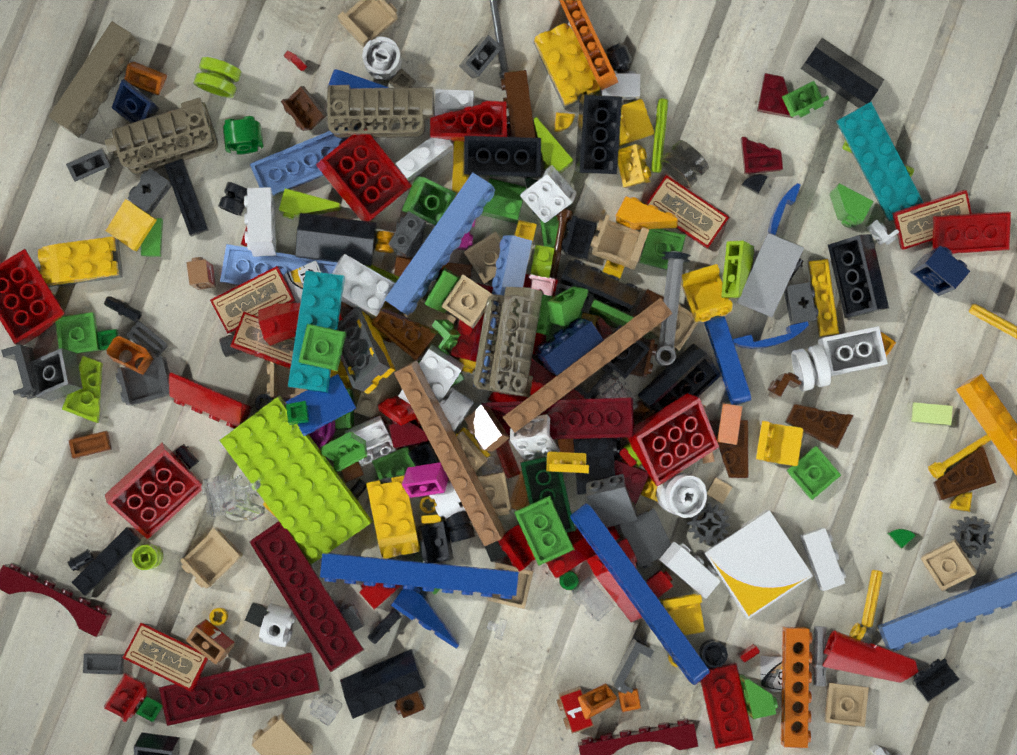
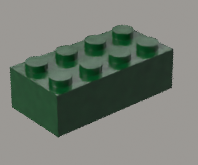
(545, 483)

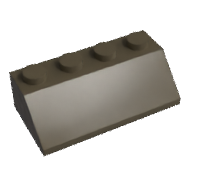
(387, 387)

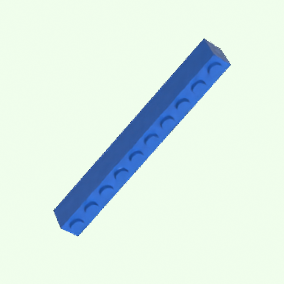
(419, 574)

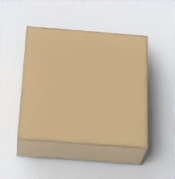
(718, 490)

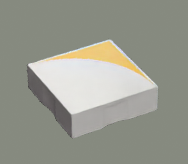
(757, 564)

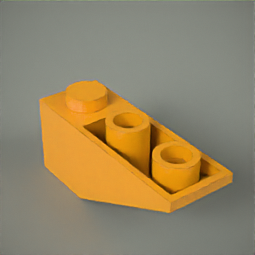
(638, 215)

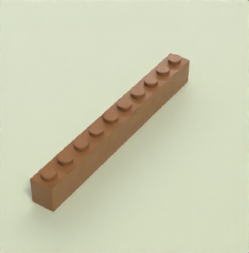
(587, 365)
(450, 453)

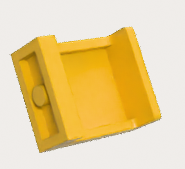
(704, 293)

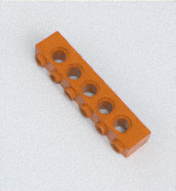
(589, 43)
(801, 737)

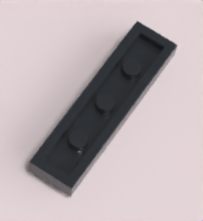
(186, 197)
(106, 561)

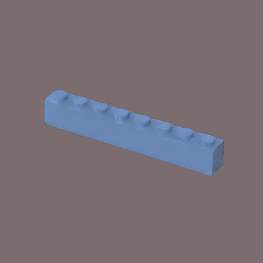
(440, 244)
(509, 273)
(949, 612)

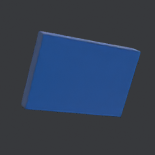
(324, 406)

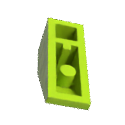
(551, 151)
(296, 202)
(542, 261)
(736, 268)

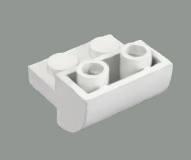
(377, 439)

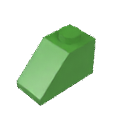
(566, 306)

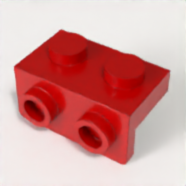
(398, 411)
(517, 547)
(126, 697)

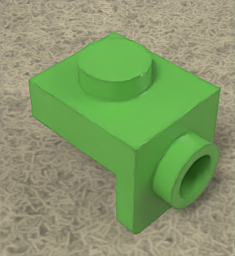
(448, 332)

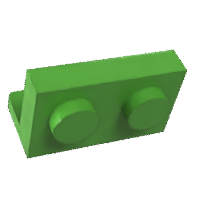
(804, 98)
(345, 450)

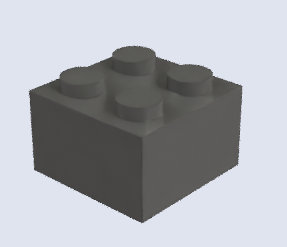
(56, 374)

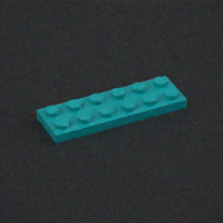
(879, 160)
(318, 307)

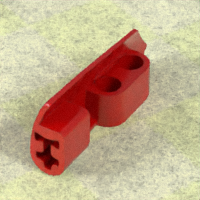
(867, 659)

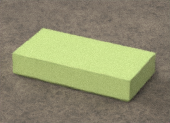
(931, 413)

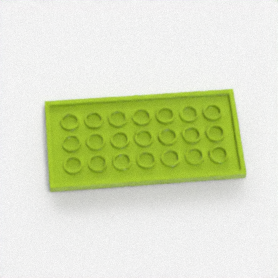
(296, 481)

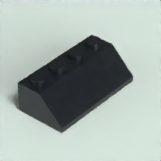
(842, 74)
(598, 134)
(502, 157)
(332, 237)
(858, 276)
(604, 288)
(689, 374)
(382, 683)

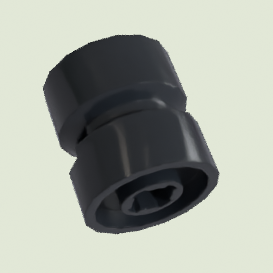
(234, 199)
(460, 527)
(713, 653)

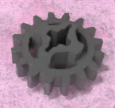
(978, 532)
(708, 533)

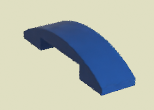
(789, 199)
(792, 331)

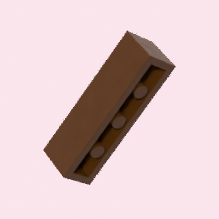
(518, 104)

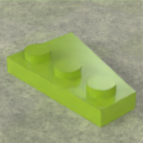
(87, 400)

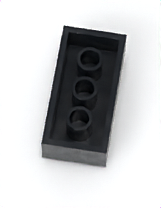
(598, 457)

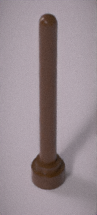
(563, 218)

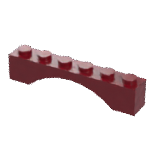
(87, 616)
(678, 735)

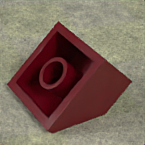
(406, 435)

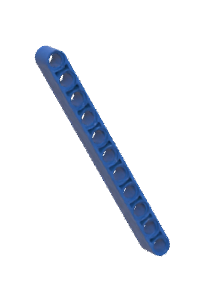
(639, 594)

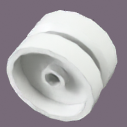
(811, 367)
(682, 495)

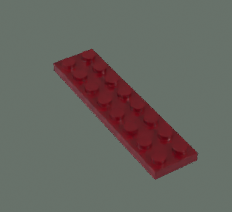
(580, 417)
(306, 596)
(240, 688)

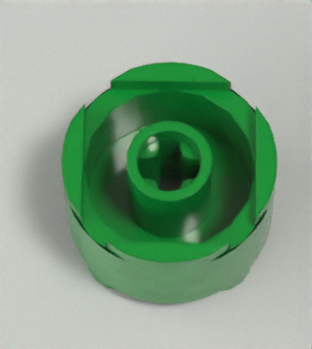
(242, 135)

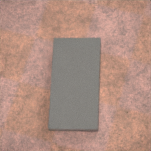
(770, 274)

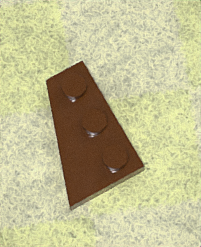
(404, 332)
(820, 424)
(734, 456)
(966, 476)

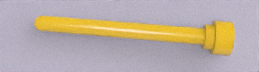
(937, 469)

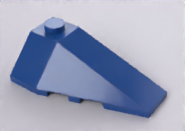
(416, 606)

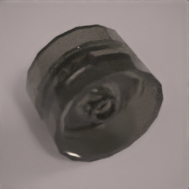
(684, 163)

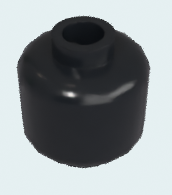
(619, 57)

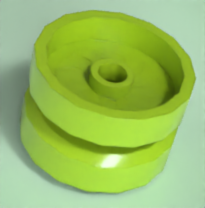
(217, 77)

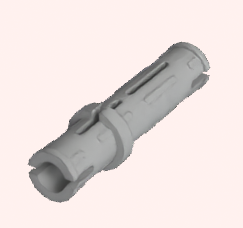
(819, 656)

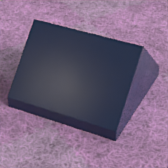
(132, 103)

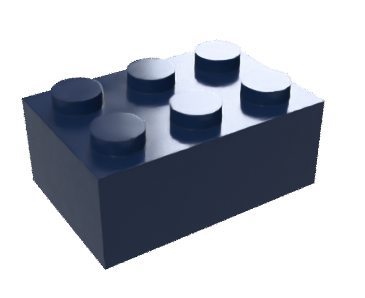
(940, 270)
(568, 345)

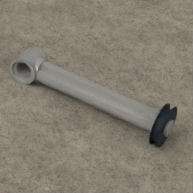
(671, 299)

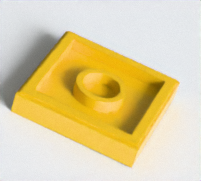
(131, 225)

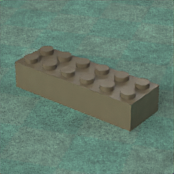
(95, 79)

